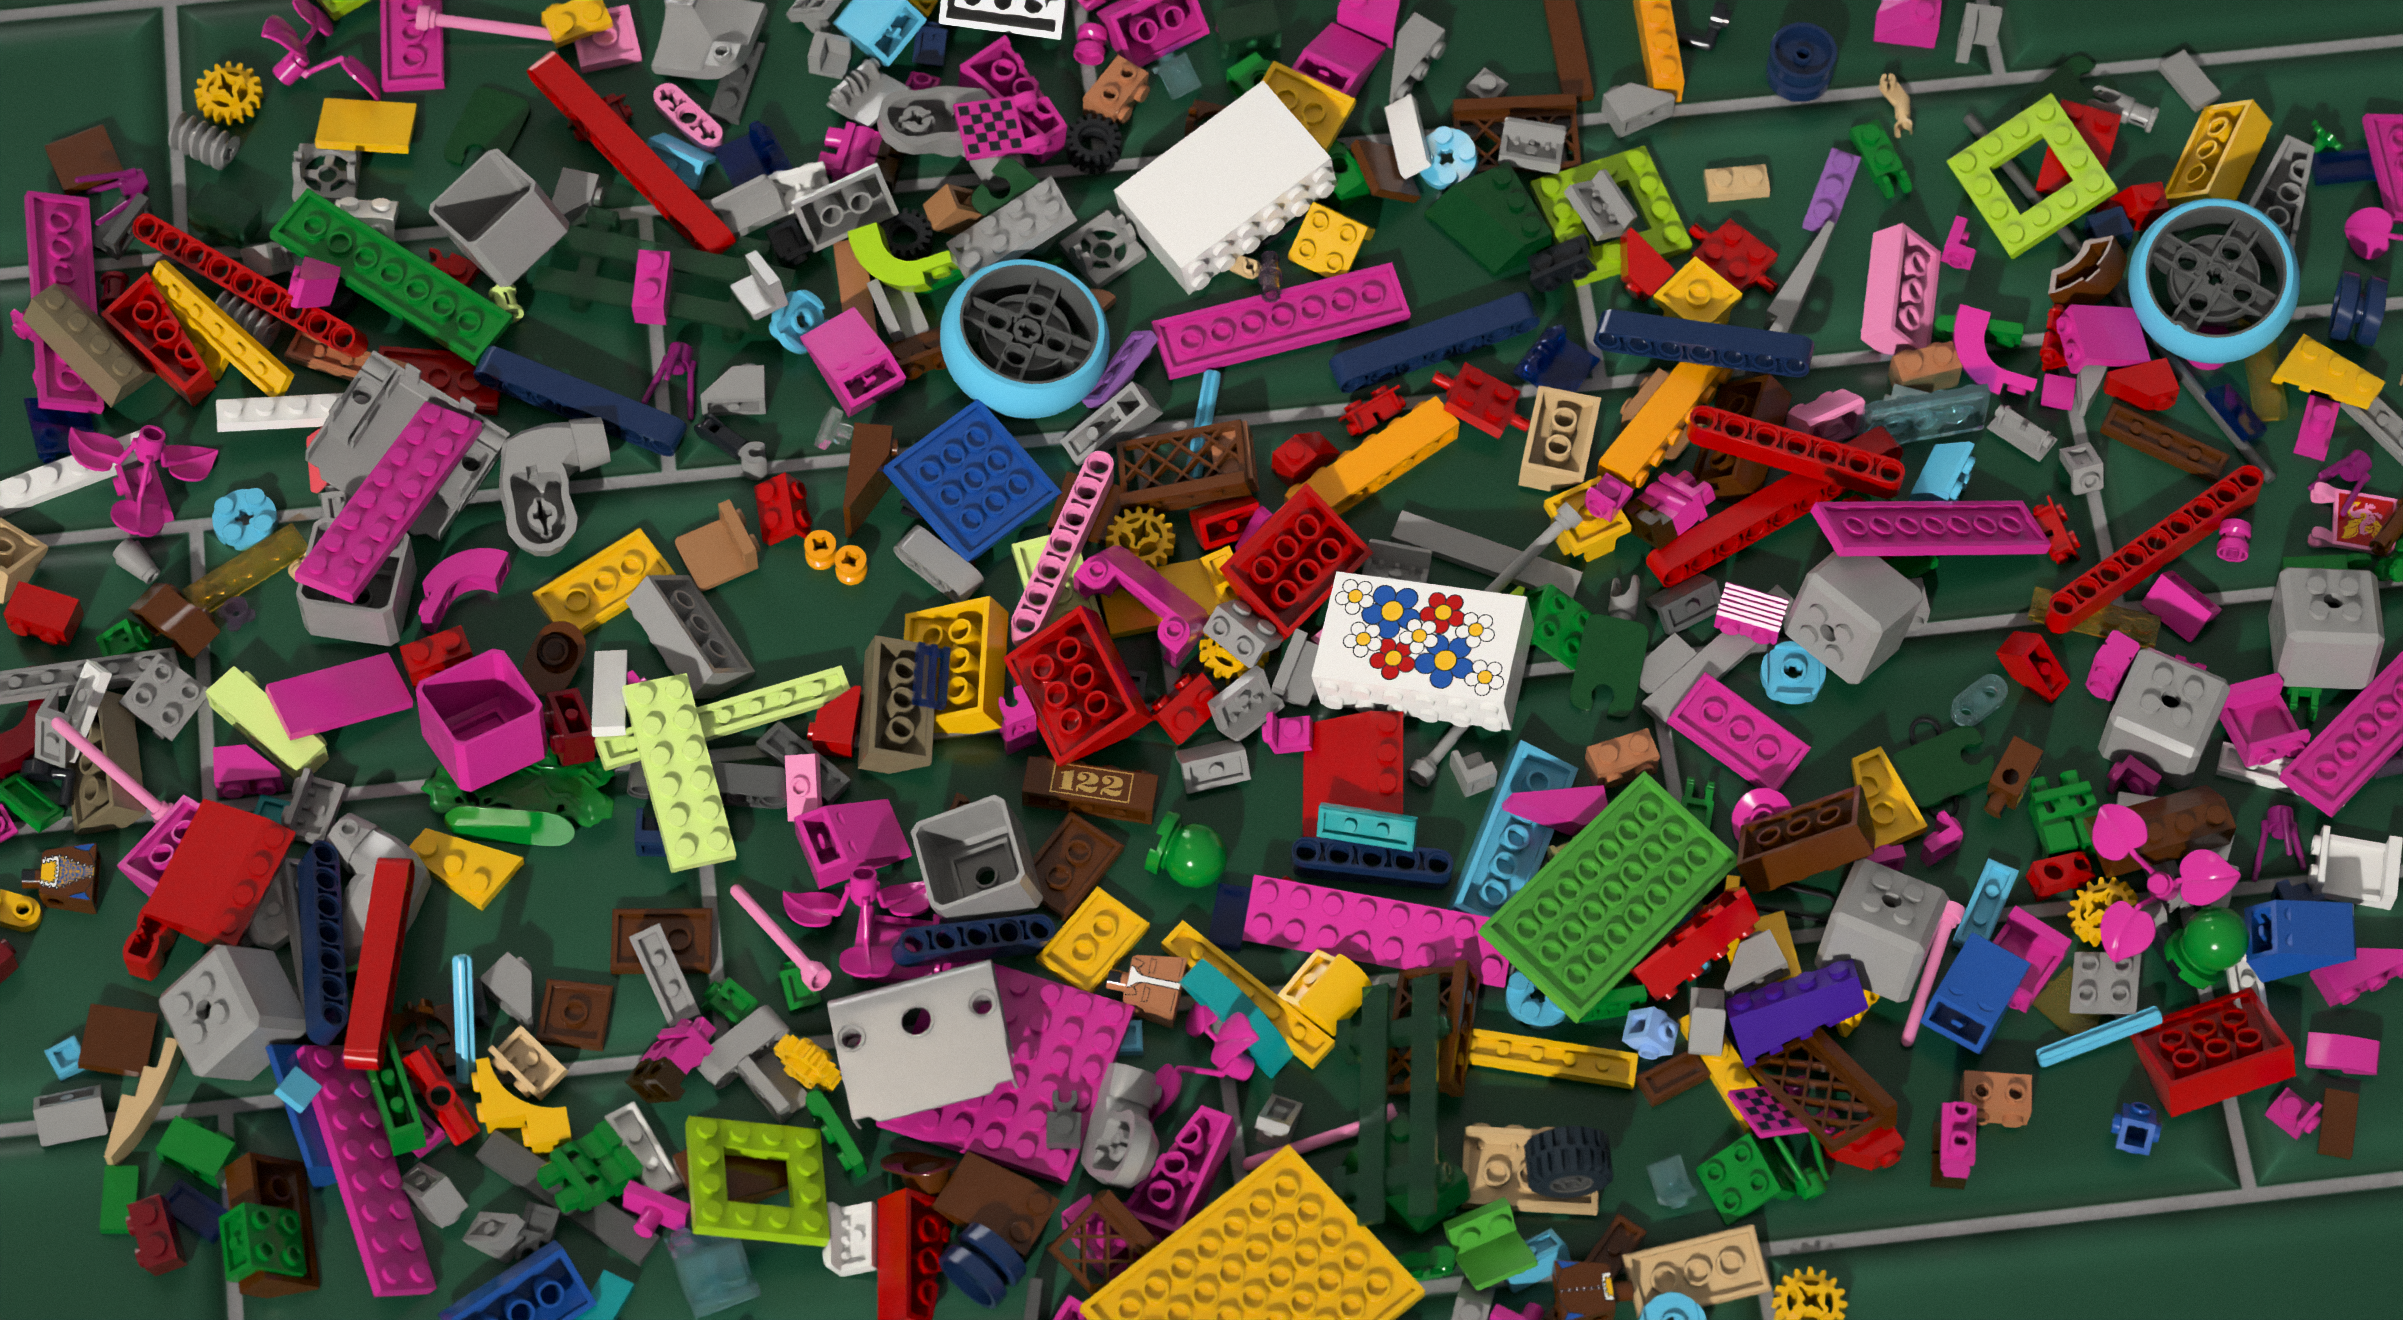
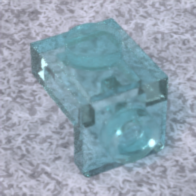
(1177, 74)
(1671, 1182)

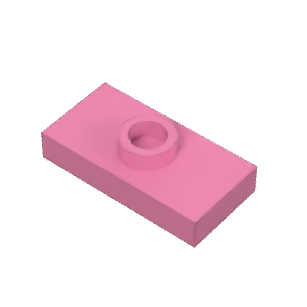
(802, 784)

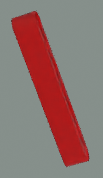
(1807, 463)
(379, 964)

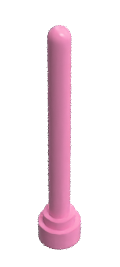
(429, 18)
(157, 808)
(1952, 916)
(813, 973)
(1313, 1142)

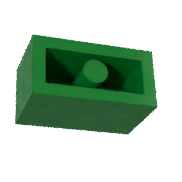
(197, 1151)

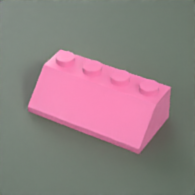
(1900, 291)

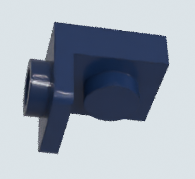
(930, 45)

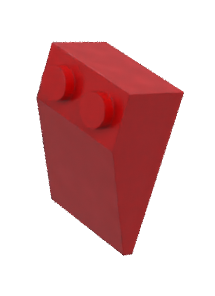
(2098, 131)

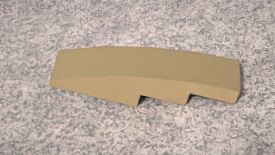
(139, 1111)

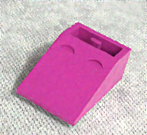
(1340, 59)
(853, 361)
(850, 837)

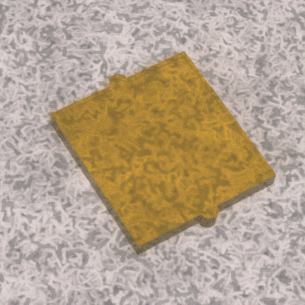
(2055, 1004)

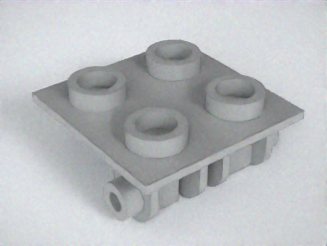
(863, 93)
(164, 697)
(2104, 985)

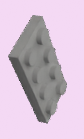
(1013, 228)

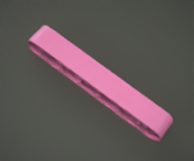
(1064, 536)

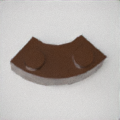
(2089, 274)
(167, 613)

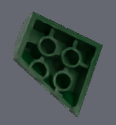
(1492, 219)
(1397, 1154)

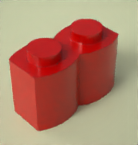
(147, 946)

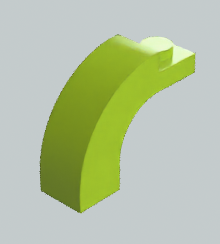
(874, 254)

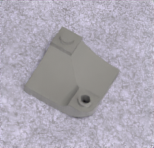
(707, 37)

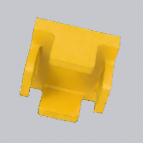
(1698, 295)
(1594, 534)

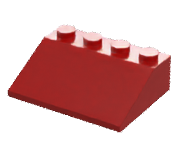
(1294, 560)
(1078, 686)
(1354, 765)
(220, 874)
(2214, 1052)

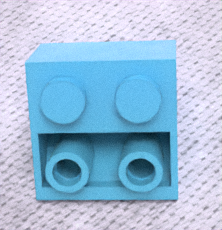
(880, 26)
(1945, 473)

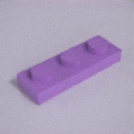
(1831, 190)
(1121, 367)

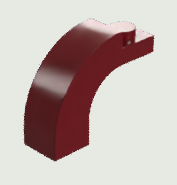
(19, 742)

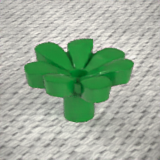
(2324, 139)

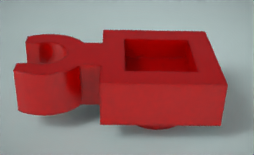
(455, 266)

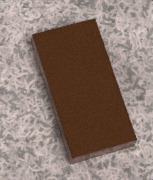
(1672, 1077)
(2337, 1123)

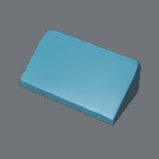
(1546, 1248)

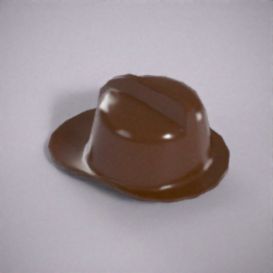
(554, 657)
(920, 1170)

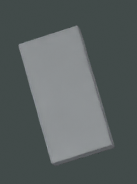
(2189, 81)
(1664, 662)

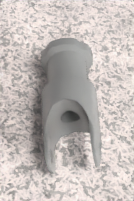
(2126, 106)
(1626, 604)

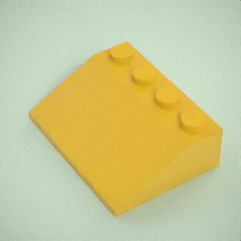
(976, 678)

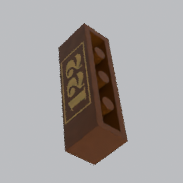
(1090, 790)

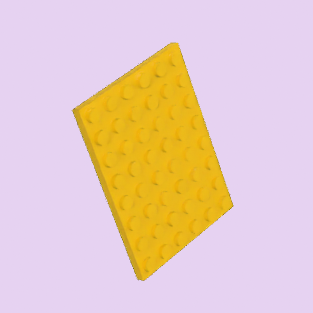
(1264, 1252)

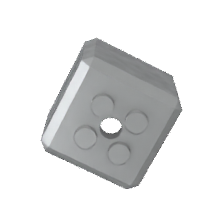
(499, 218)
(1852, 614)
(377, 620)
(2326, 627)
(2162, 736)
(965, 844)
(1885, 927)
(232, 1010)

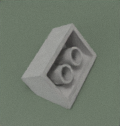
(844, 207)

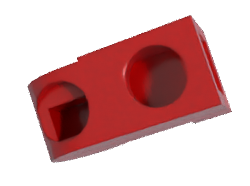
(2059, 874)

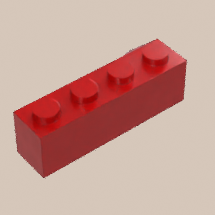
(158, 339)
(1695, 943)
(909, 1255)

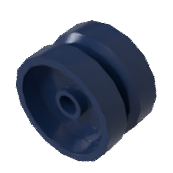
(1801, 62)
(2362, 309)
(982, 1265)

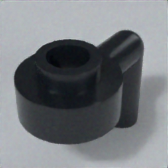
(1719, 18)
(45, 772)

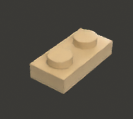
(1736, 183)

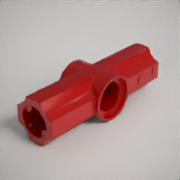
(428, 1075)

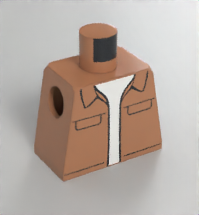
(1151, 986)

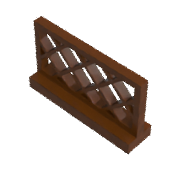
(1521, 107)
(1183, 493)
(1456, 1048)
(1848, 1078)
(1123, 1224)

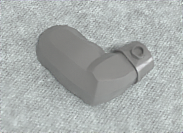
(927, 124)
(537, 483)
(358, 848)
(1119, 1136)

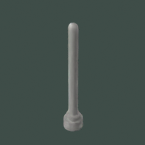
(1564, 520)
(1423, 770)

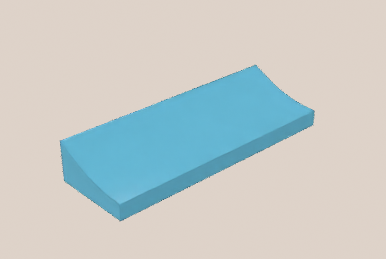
(1506, 845)

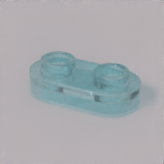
(1976, 700)

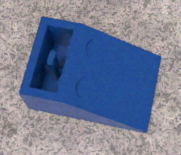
(2298, 936)
(1976, 993)

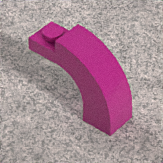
(1969, 344)

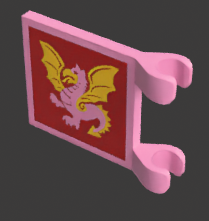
(2359, 524)

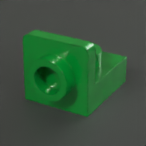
(125, 638)
(795, 991)
(729, 1001)

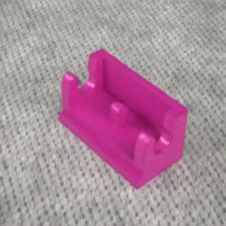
(1019, 722)

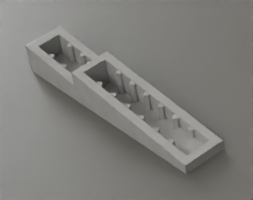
(1789, 301)

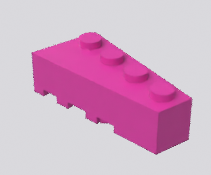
(1370, 19)
(1004, 75)
(1184, 1174)

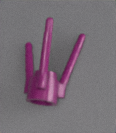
(129, 182)
(676, 362)
(2351, 468)
(2282, 826)

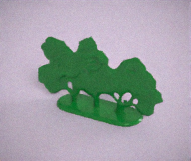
(531, 788)

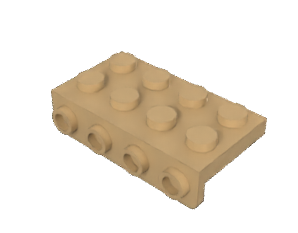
(1497, 1170)

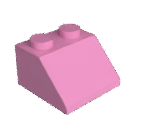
(1830, 416)

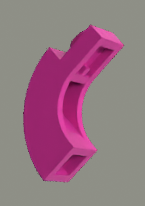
(459, 574)

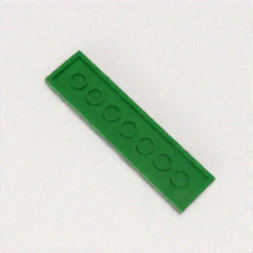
(392, 277)

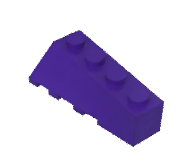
(1794, 1008)

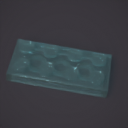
(1929, 414)

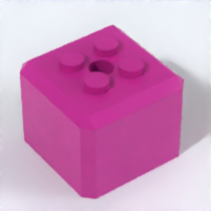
(482, 719)

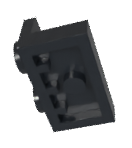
(1562, 264)

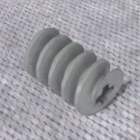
(202, 143)
(251, 321)

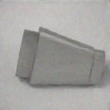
(134, 559)

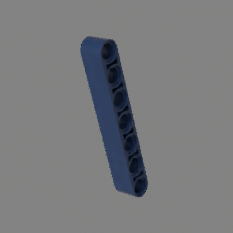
(1434, 342)
(1704, 343)
(579, 399)
(322, 943)

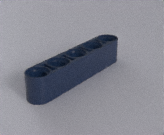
(1357, 871)
(984, 931)

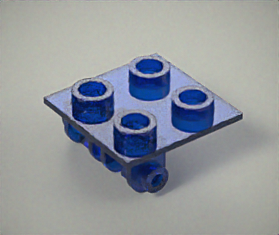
(752, 155)
(1556, 362)
(52, 428)

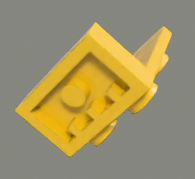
(1328, 241)

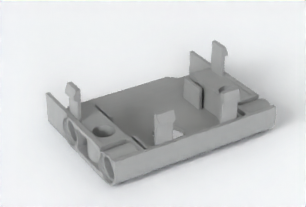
(361, 434)
(949, 1063)

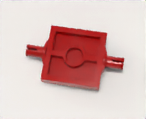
(1736, 256)
(1481, 400)

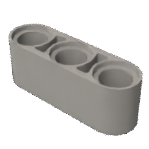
(938, 564)
(751, 1038)

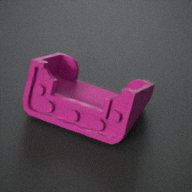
(1181, 615)

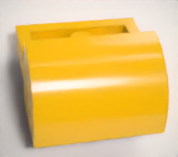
(1326, 990)

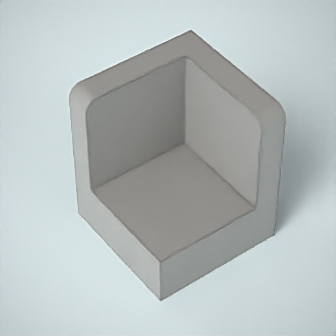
(830, 55)
(267, 258)
(1473, 772)

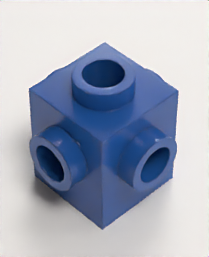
(2135, 1128)

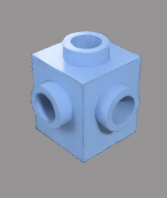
(1650, 1032)

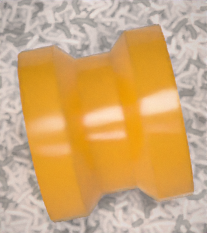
(823, 557)
(845, 570)

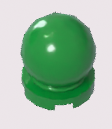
(1189, 852)
(2208, 945)

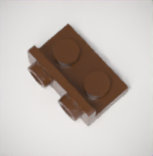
(919, 353)

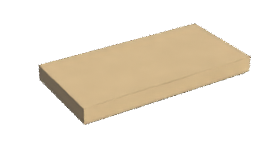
(1703, 1268)

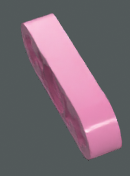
(686, 105)

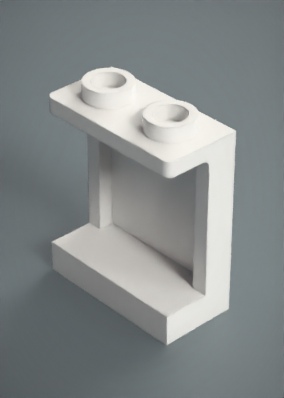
(2355, 869)

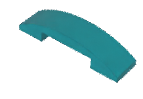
(1224, 999)

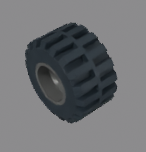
(1568, 1161)

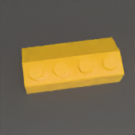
(2219, 153)

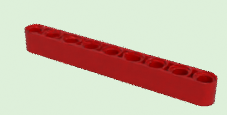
(630, 155)
(237, 280)
(1755, 517)
(2169, 540)

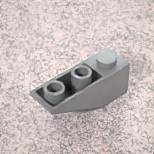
(1416, 48)

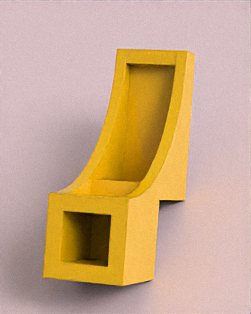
(540, 1126)

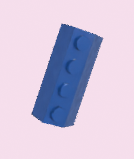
(305, 1125)
(533, 1289)

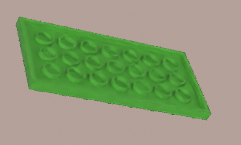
(1609, 897)

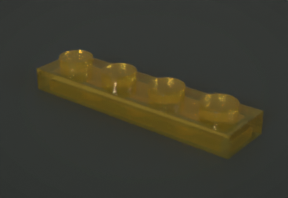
(2266, 396)
(247, 569)
(2132, 623)

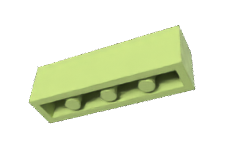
(250, 712)

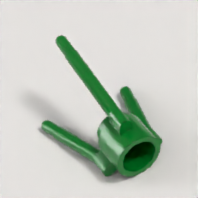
(1807, 1181)

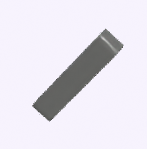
(737, 783)

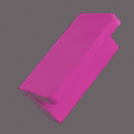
(2180, 605)

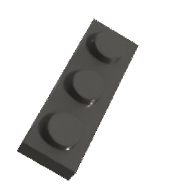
(735, 89)
(781, 741)

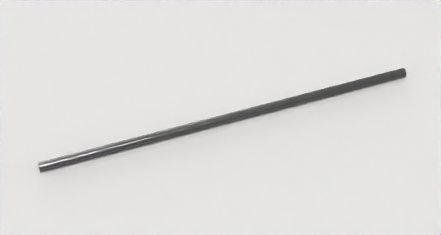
(2122, 301)

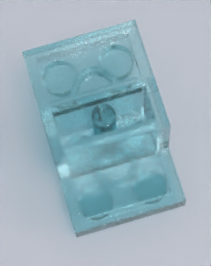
(711, 1271)

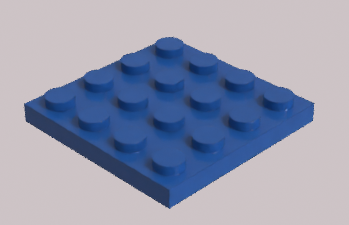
(972, 481)

